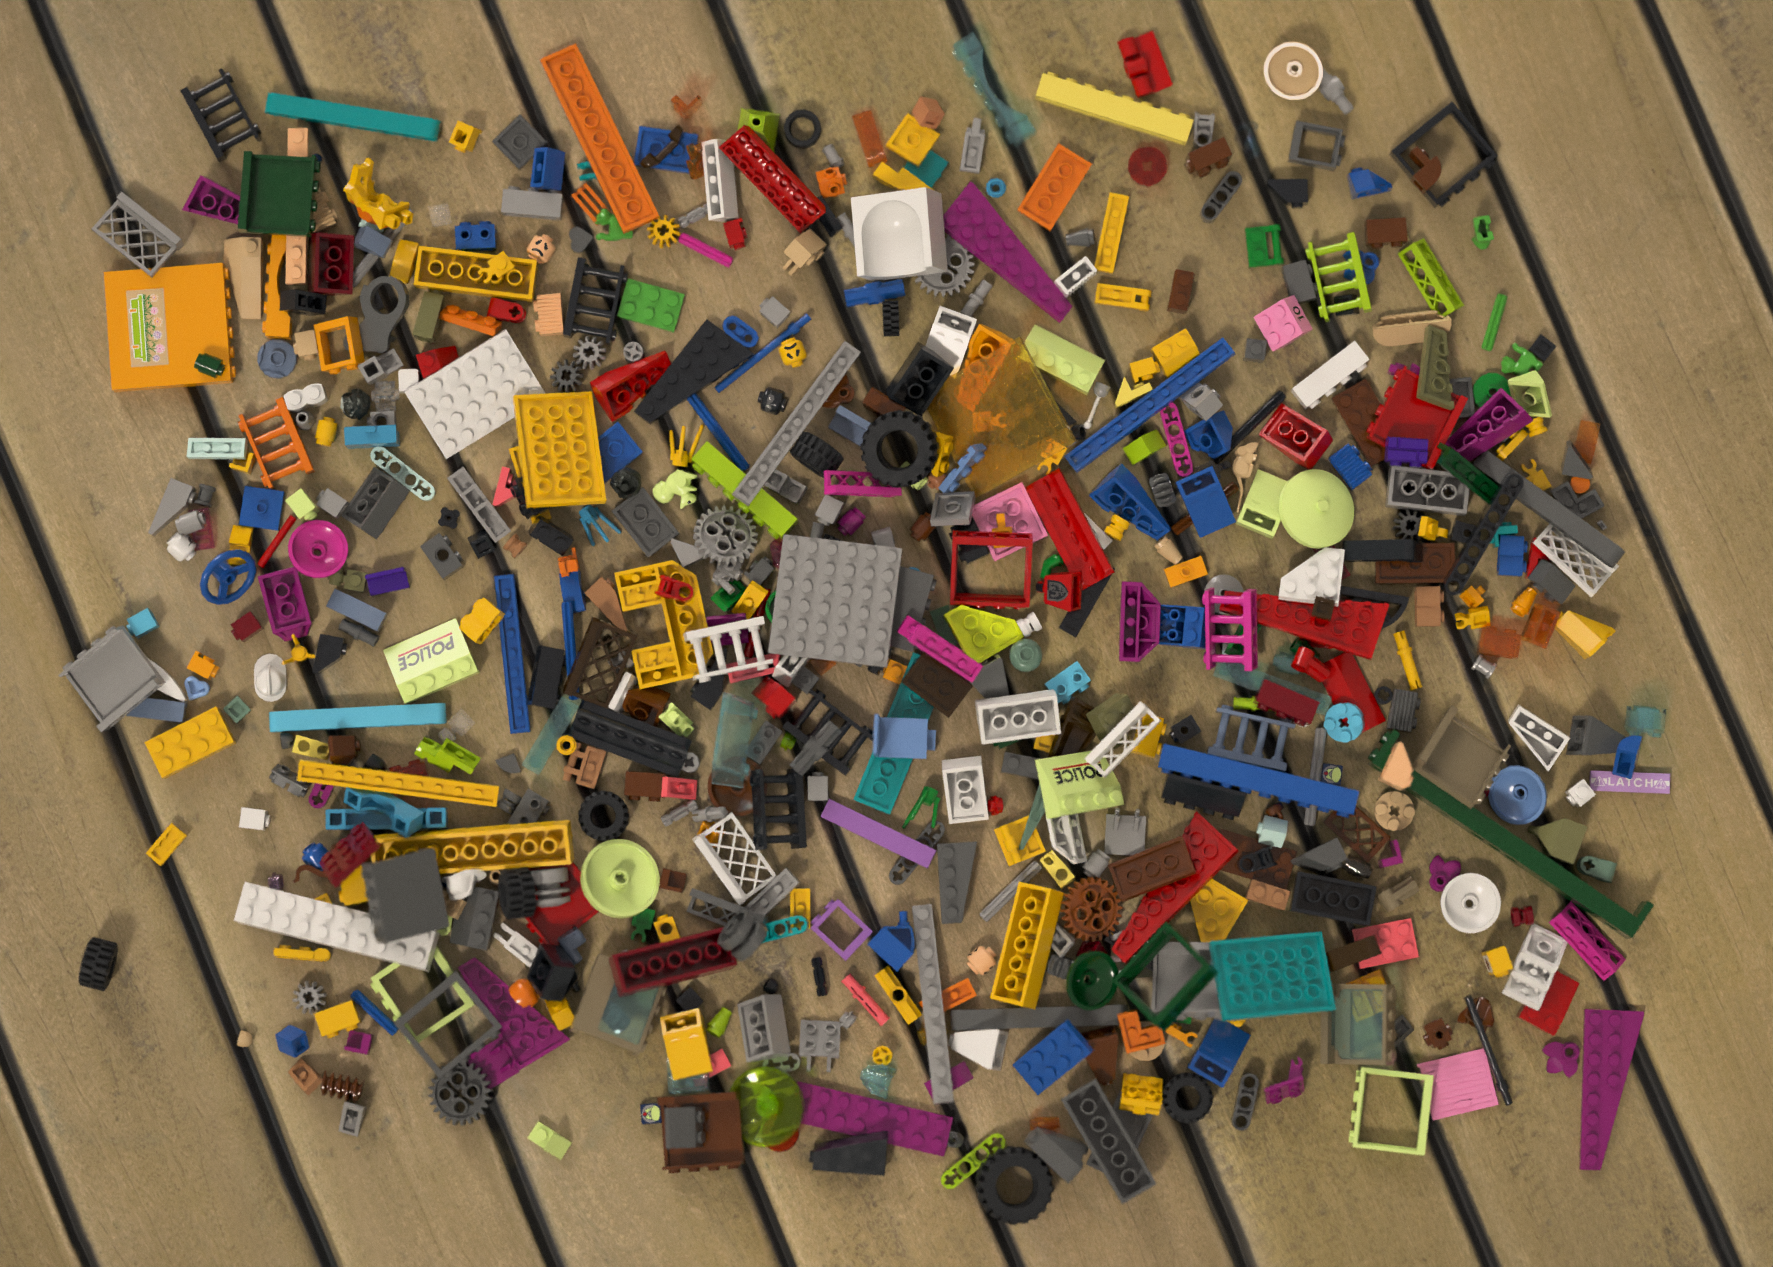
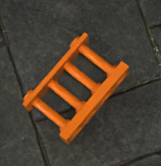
(287, 428)

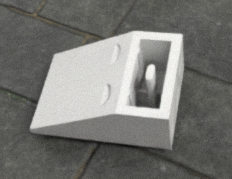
(951, 336)

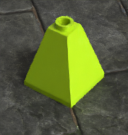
(766, 123)

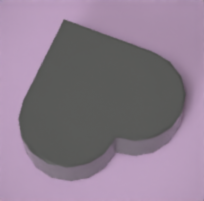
(580, 239)

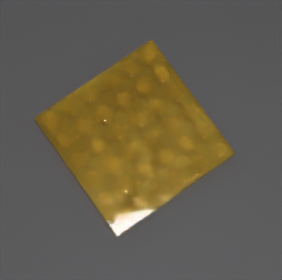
(1005, 409)

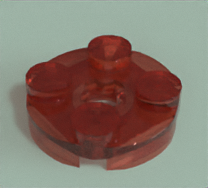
(1147, 155)

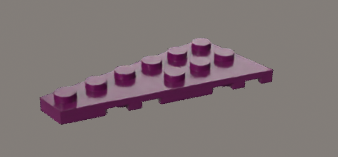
(524, 1029)

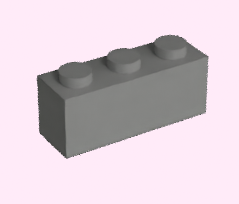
(532, 203)

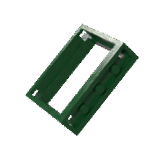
(1184, 995)

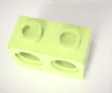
(302, 506)

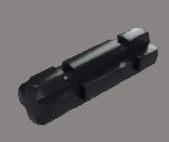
(819, 976)

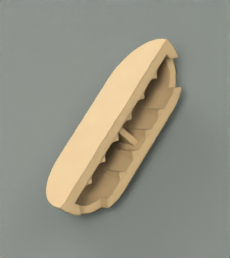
(1408, 327)

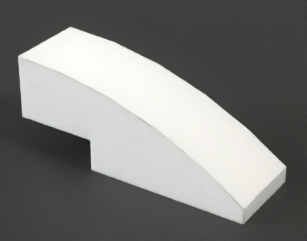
(170, 687)

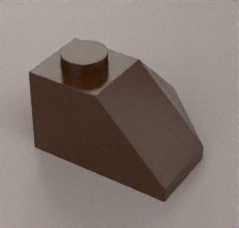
(646, 704)
(343, 749)

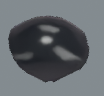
(376, 763)

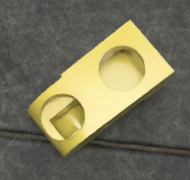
(311, 747)
(1057, 869)

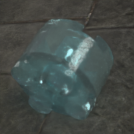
(1645, 720)

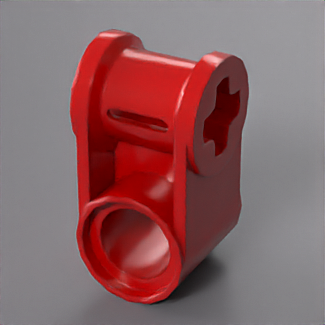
(503, 310)
(672, 589)

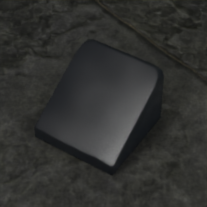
(1344, 298)
(481, 543)

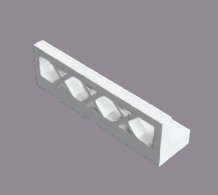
(1117, 734)

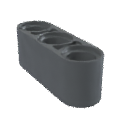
(1214, 204)
(1242, 1091)

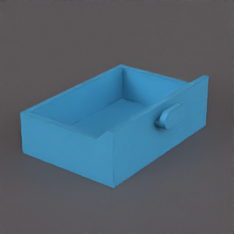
(371, 436)

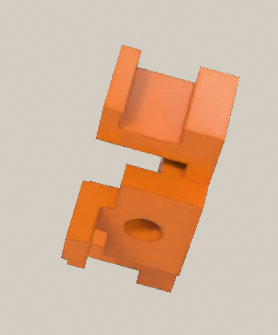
(568, 563)

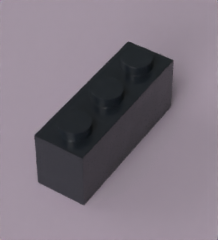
(546, 677)

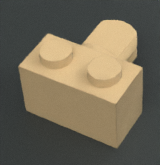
(804, 251)

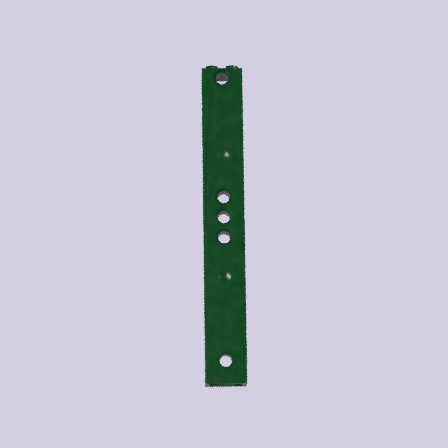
(1517, 850)

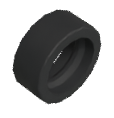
(802, 114)

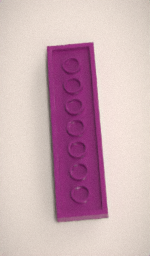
(864, 1115)

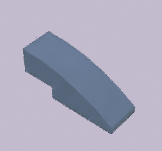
(356, 610)
(160, 710)

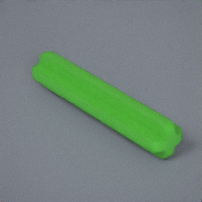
(1494, 322)

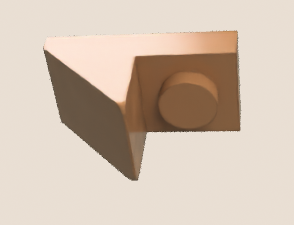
(305, 1076)

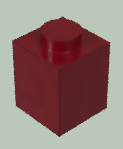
(246, 627)

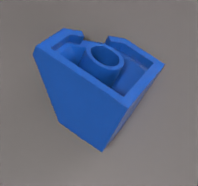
(1366, 183)
(1211, 435)

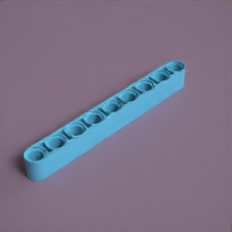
(357, 717)

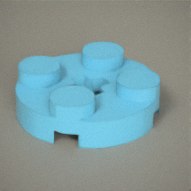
(1355, 721)

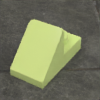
(549, 1140)

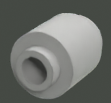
(190, 522)
(1096, 864)

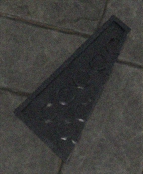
(696, 367)

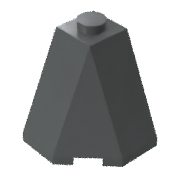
(1058, 1151)

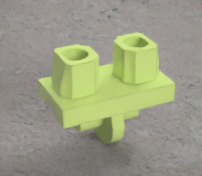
(676, 720)

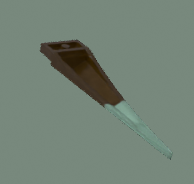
(1074, 738)

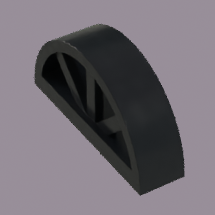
(1377, 597)

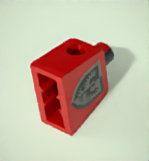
(1062, 590)

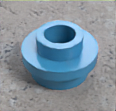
(995, 181)

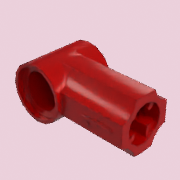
(1306, 663)

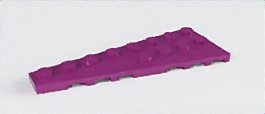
(986, 235)
(1607, 1055)

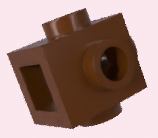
(1430, 1030)

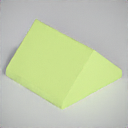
(1530, 394)

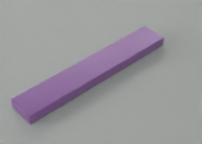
(878, 833)

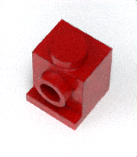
(735, 234)

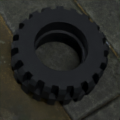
(877, 463)
(1040, 1193)

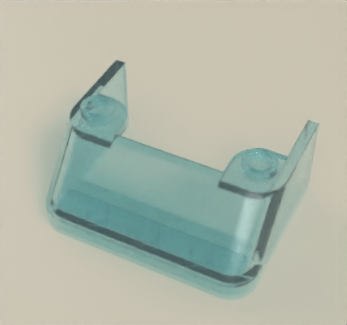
(732, 741)

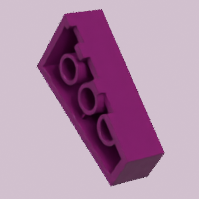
(1489, 426)

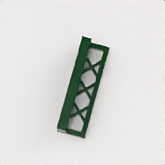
(1466, 473)

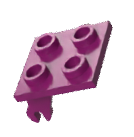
(495, 1062)
(1291, 1088)

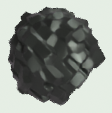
(355, 404)
(626, 482)

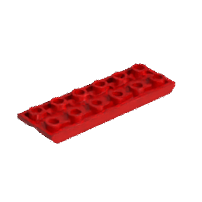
(773, 178)
(1069, 528)

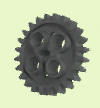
(450, 1107)

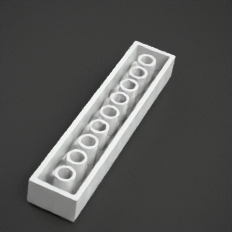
(329, 926)

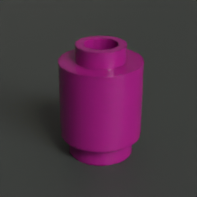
(850, 521)

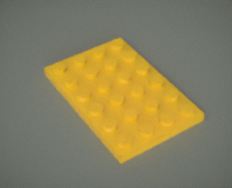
(559, 449)

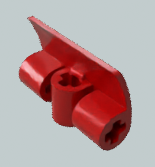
(1144, 64)

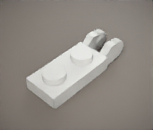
(518, 945)

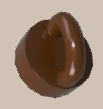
(1275, 810)

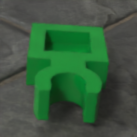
(643, 921)

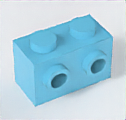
(1068, 682)

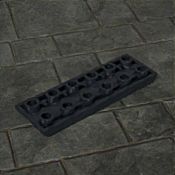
(630, 738)

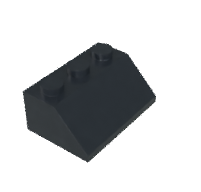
(919, 379)

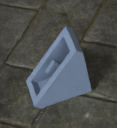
(372, 241)

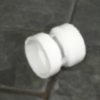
(1024, 625)

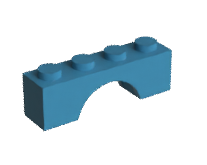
(404, 817)

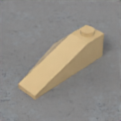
(245, 263)

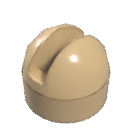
(244, 1039)

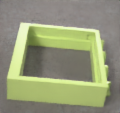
(390, 1004)
(1358, 1097)

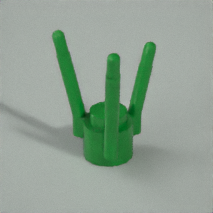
(927, 797)

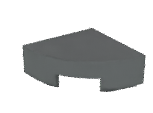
(509, 764)

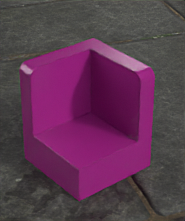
(359, 1042)

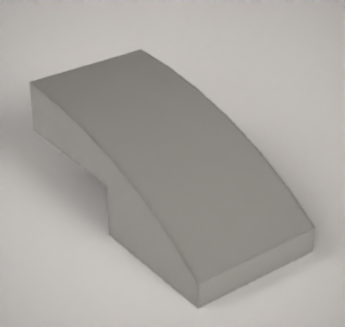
(786, 487)

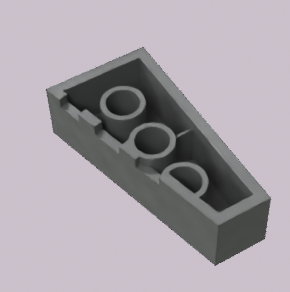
(954, 872)

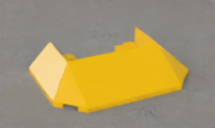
(676, 658)

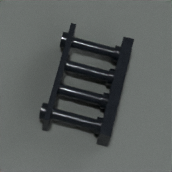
(202, 113)
(579, 288)
(842, 763)
(796, 814)

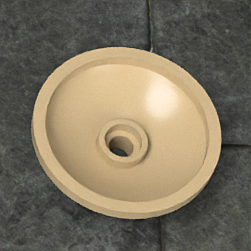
(1285, 79)

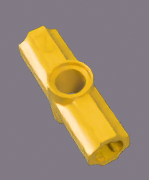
(906, 1006)

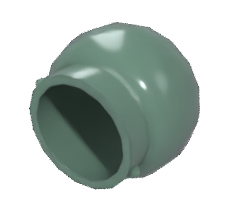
(1025, 655)

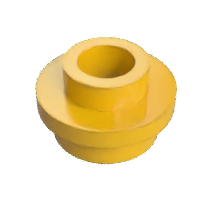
(566, 738)

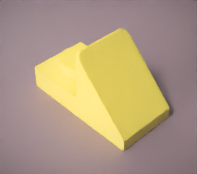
(1126, 395)

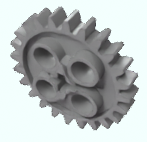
(933, 281)
(740, 528)

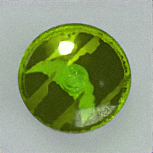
(769, 1106)

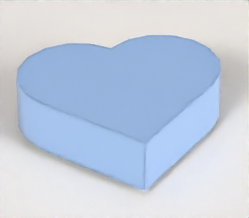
(196, 688)

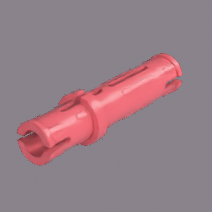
(865, 999)

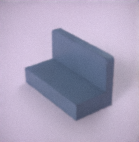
(849, 425)

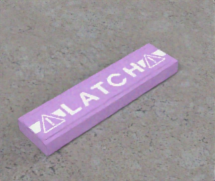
(1640, 782)

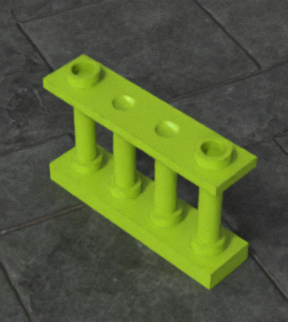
(1354, 264)

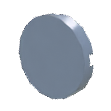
(277, 359)

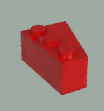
(774, 697)

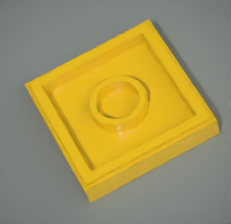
(912, 140)

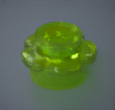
(787, 742)

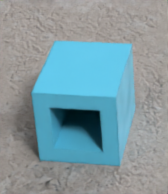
(142, 623)

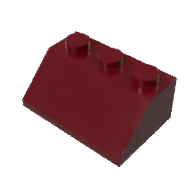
(331, 264)

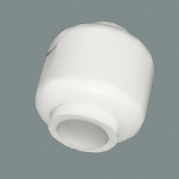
(181, 547)

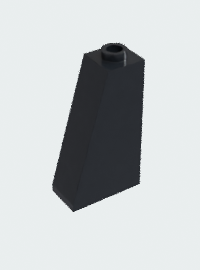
(852, 1154)

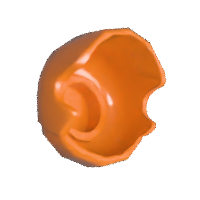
(523, 993)

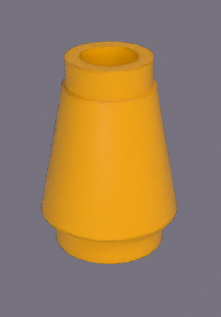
(1523, 603)

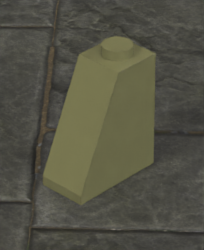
(428, 319)

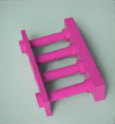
(1248, 620)
(939, 648)

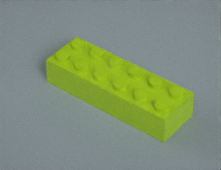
(728, 476)

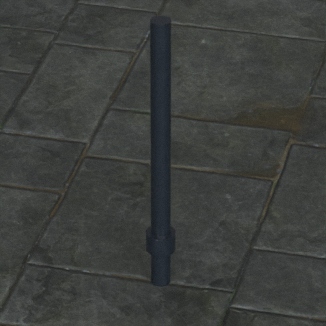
(1501, 1085)

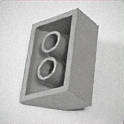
(763, 1028)

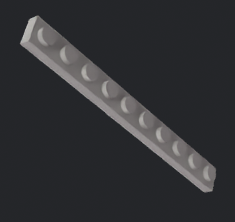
(796, 423)
(932, 1004)

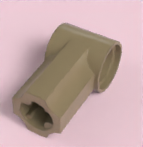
(1396, 895)

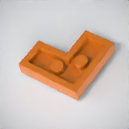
(1134, 1036)

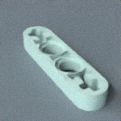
(403, 473)

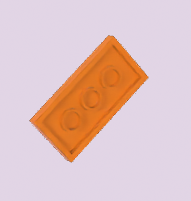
(1054, 187)

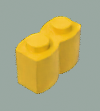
(481, 620)

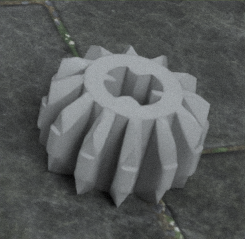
(592, 358)
(315, 993)

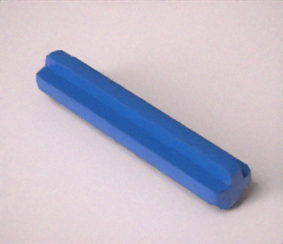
(374, 1012)

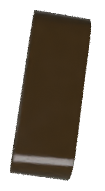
(1353, 953)

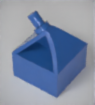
(895, 943)

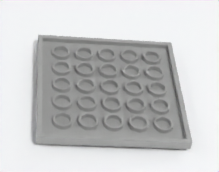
(835, 600)

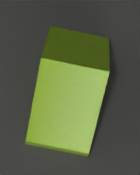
(1144, 447)

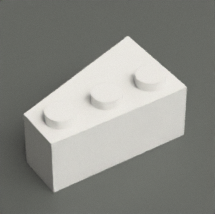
(1541, 737)

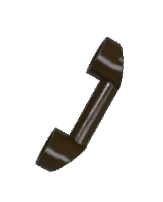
(651, 160)

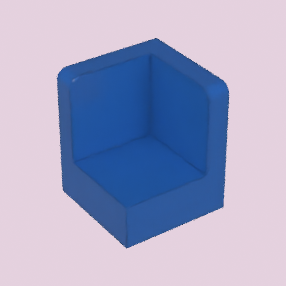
(292, 1041)

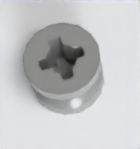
(631, 350)
(691, 765)

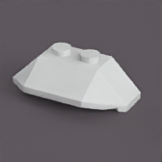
(1067, 837)

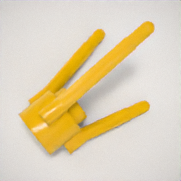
(681, 458)
(298, 653)

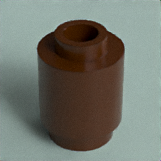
(922, 527)

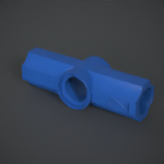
(874, 293)

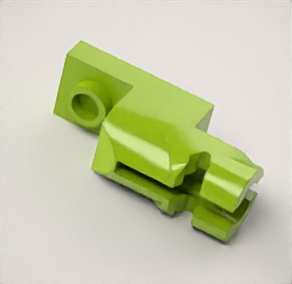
(447, 755)

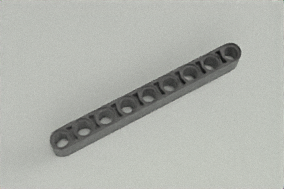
(1552, 511)
(1034, 1018)

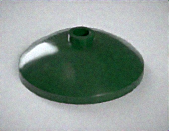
(1098, 986)

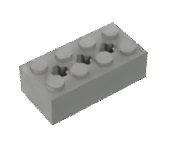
(1417, 499)

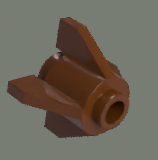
(1485, 1012)

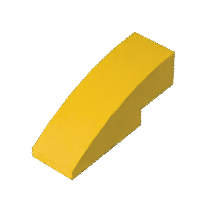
(898, 181)

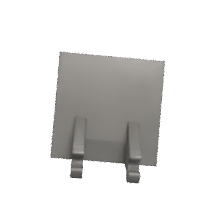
(1124, 833)
(819, 1039)

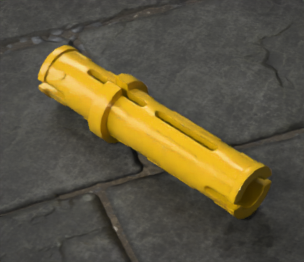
(1404, 651)

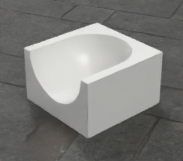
(899, 234)

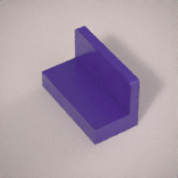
(387, 581)

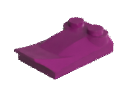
(285, 603)

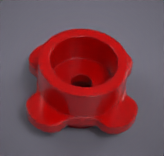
(995, 805)

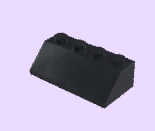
(1202, 795)

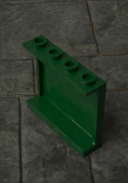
(278, 195)

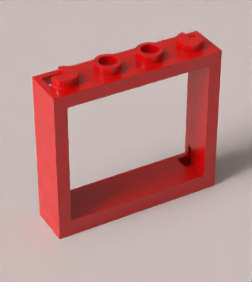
(992, 539)

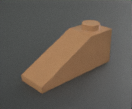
(606, 599)

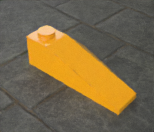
(984, 342)

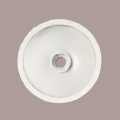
(1484, 898)

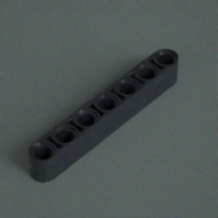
(1483, 523)

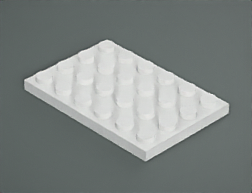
(473, 393)

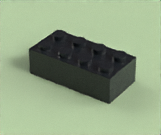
(1332, 898)

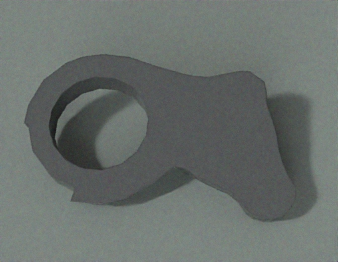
(377, 327)

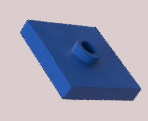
(261, 508)

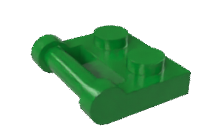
(1257, 246)

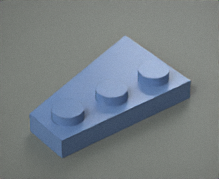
(975, 455)

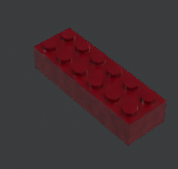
(670, 962)

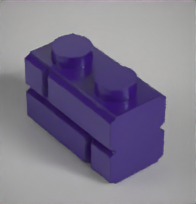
(1406, 450)

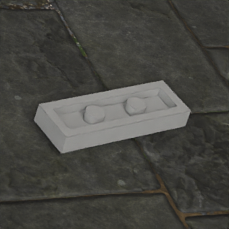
(774, 893)

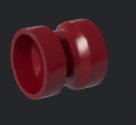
(1524, 913)

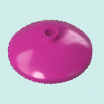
(322, 537)

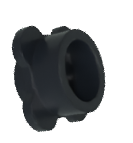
(443, 521)

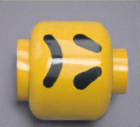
(792, 352)

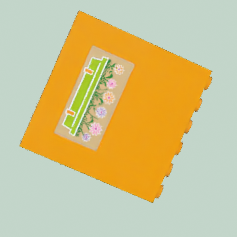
(164, 325)

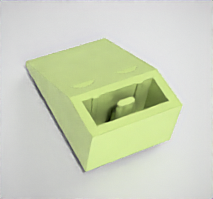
(1261, 505)

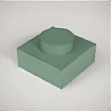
(237, 709)

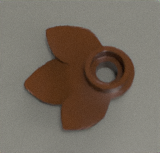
(835, 397)

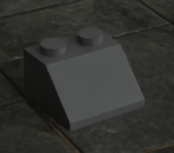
(1322, 858)
(684, 1127)

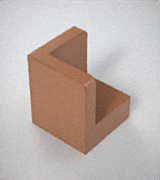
(928, 112)

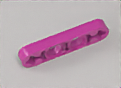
(1178, 439)

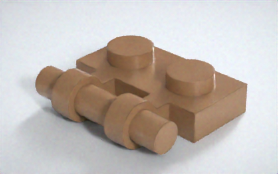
(590, 767)

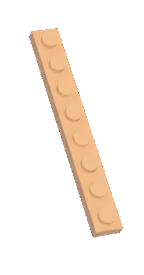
(297, 245)

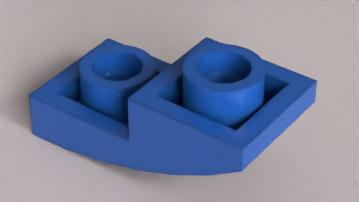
(572, 591)

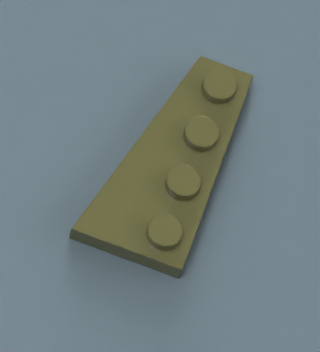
(1434, 370)

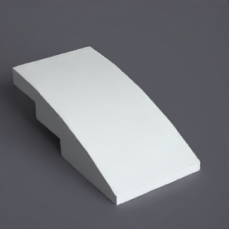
(1535, 966)

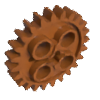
(1077, 900)

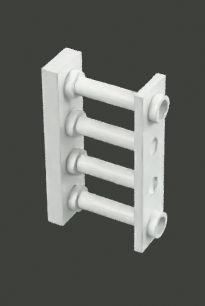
(734, 629)

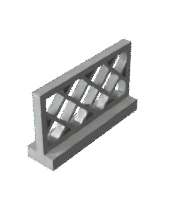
(149, 222)

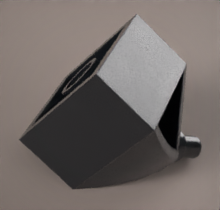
(553, 973)

